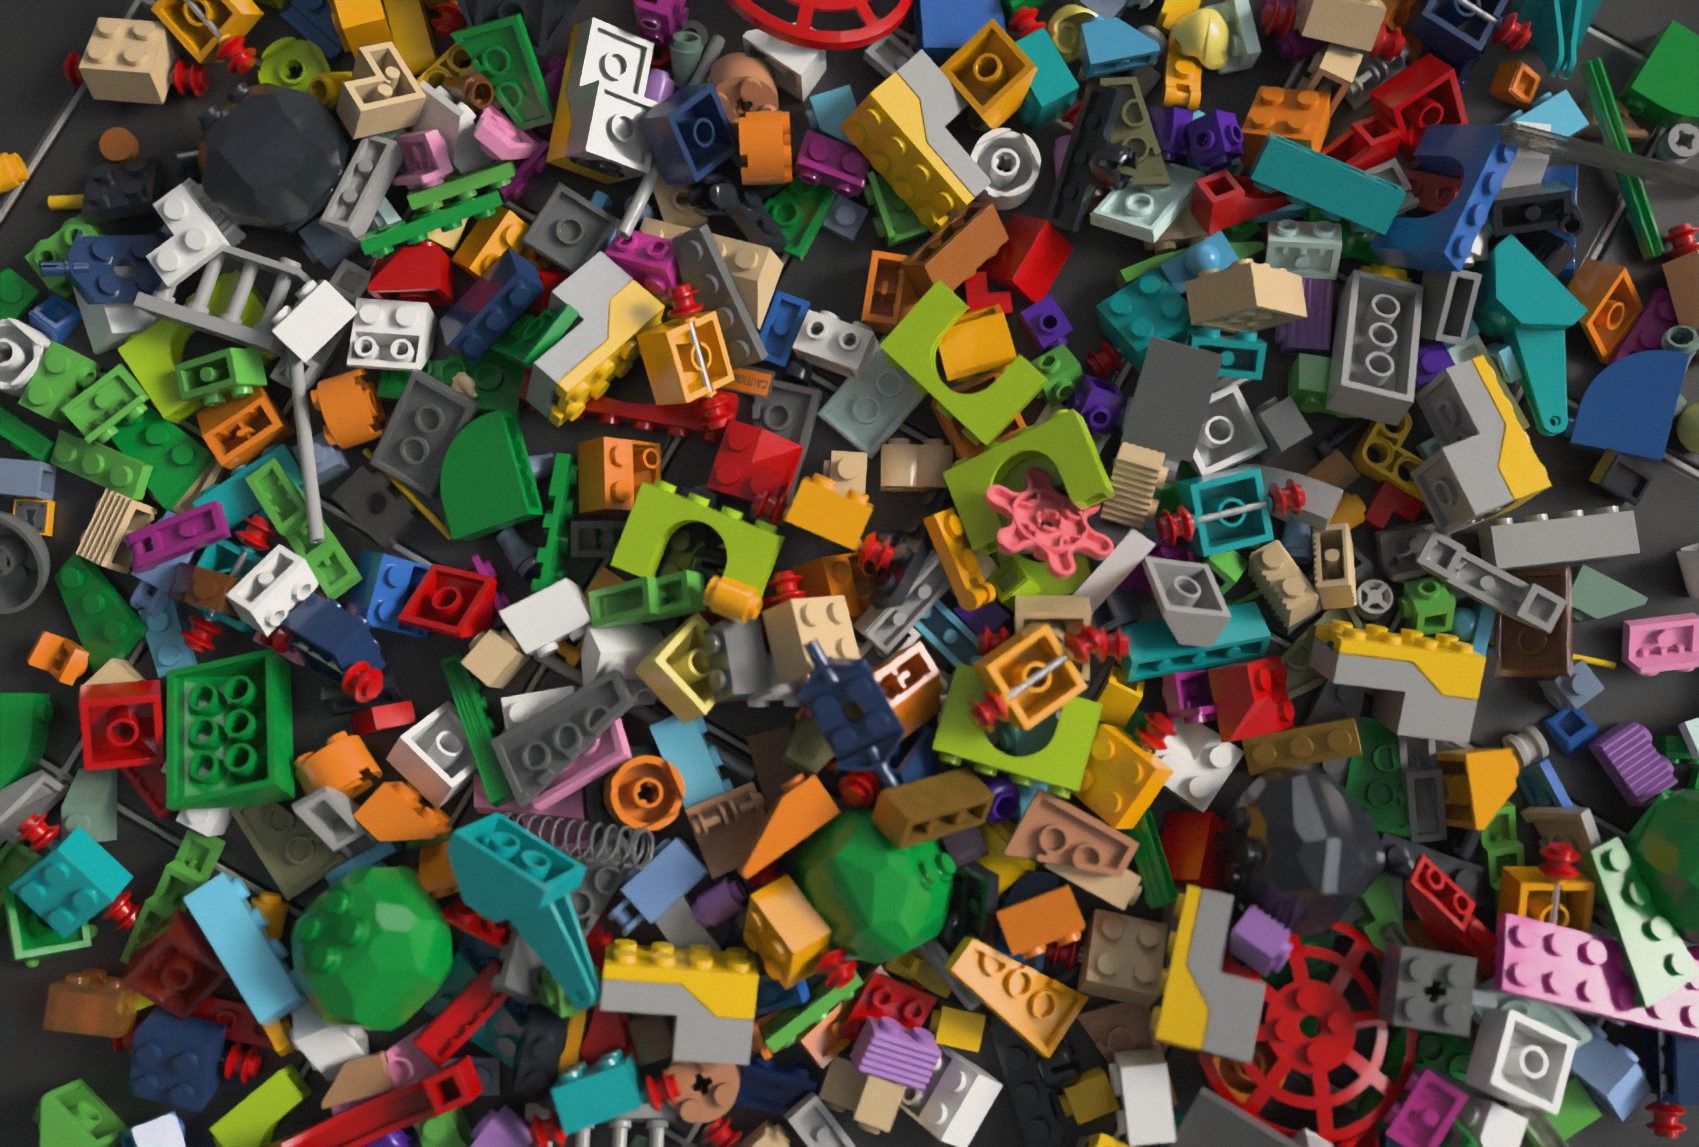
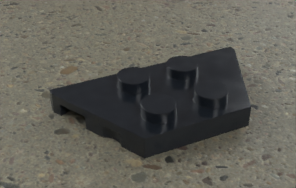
(541, 17)

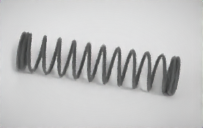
(633, 838)

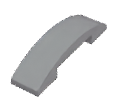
(351, 283)
(1489, 584)

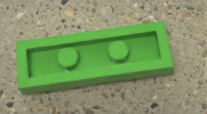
(462, 185)
(101, 465)
(786, 1026)

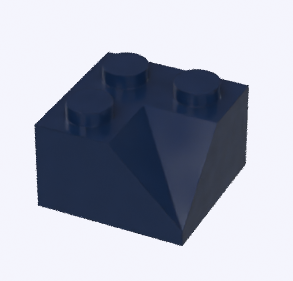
(689, 134)

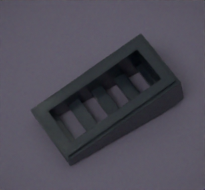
(1553, 255)
(1459, 842)

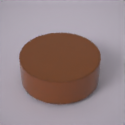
(118, 145)

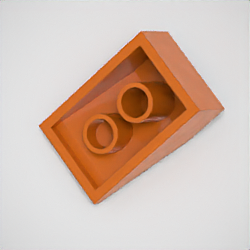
(792, 817)

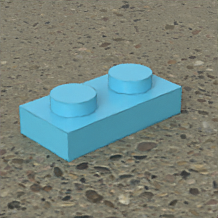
(165, 639)

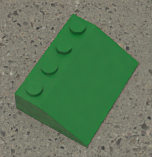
(230, 733)

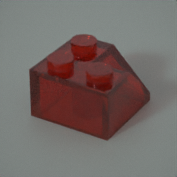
(175, 966)

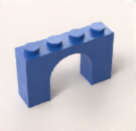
(1448, 236)

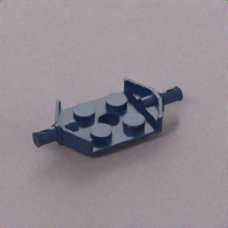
(93, 261)
(856, 742)

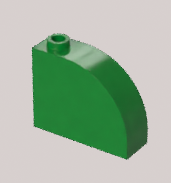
(1666, 79)
(488, 478)
(22, 733)

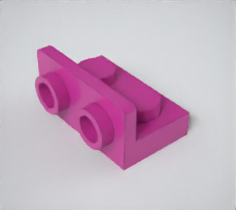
(1425, 1111)

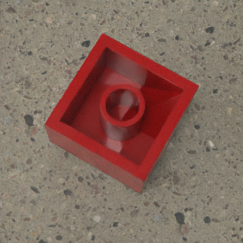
(1420, 97)
(416, 275)
(753, 461)
(1251, 698)
(121, 724)

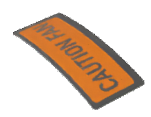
(751, 381)

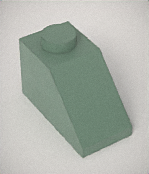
(1599, 596)
(92, 804)

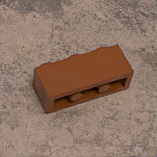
(956, 249)

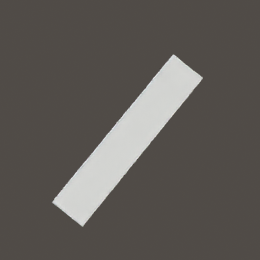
(1115, 568)

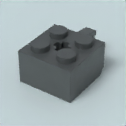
(1450, 994)

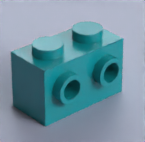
(1242, 353)

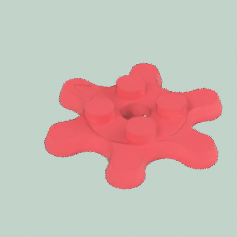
(1047, 543)

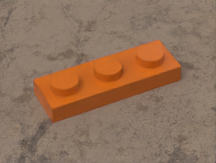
(822, 1040)

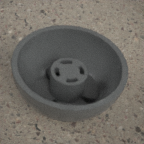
(22, 563)

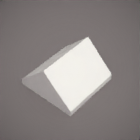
(112, 324)

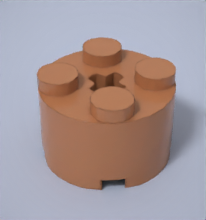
(744, 86)
(700, 1102)

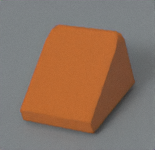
(1515, 83)

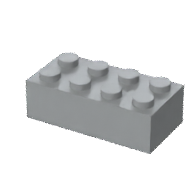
(1375, 348)

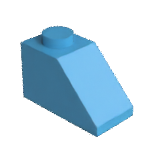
(1113, 47)

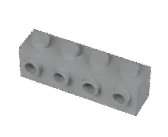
(1559, 540)

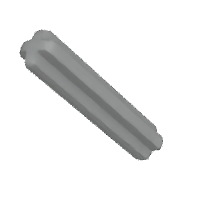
(938, 958)

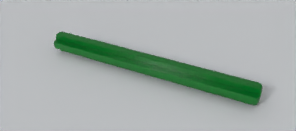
(1615, 137)

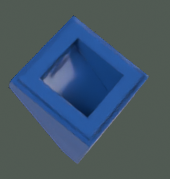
(55, 318)
(1571, 730)

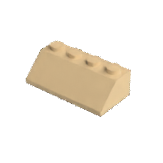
(750, 265)

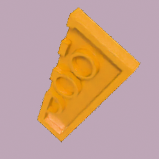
(1020, 996)

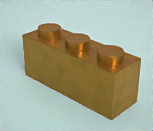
(1303, 745)
(932, 807)

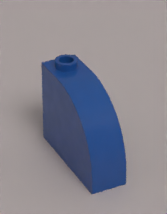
(948, 24)
(1630, 406)

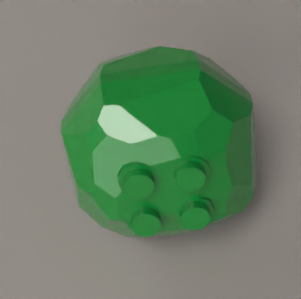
(1667, 858)
(870, 891)
(372, 949)

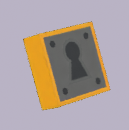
(37, 513)

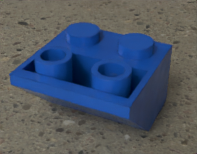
(385, 591)

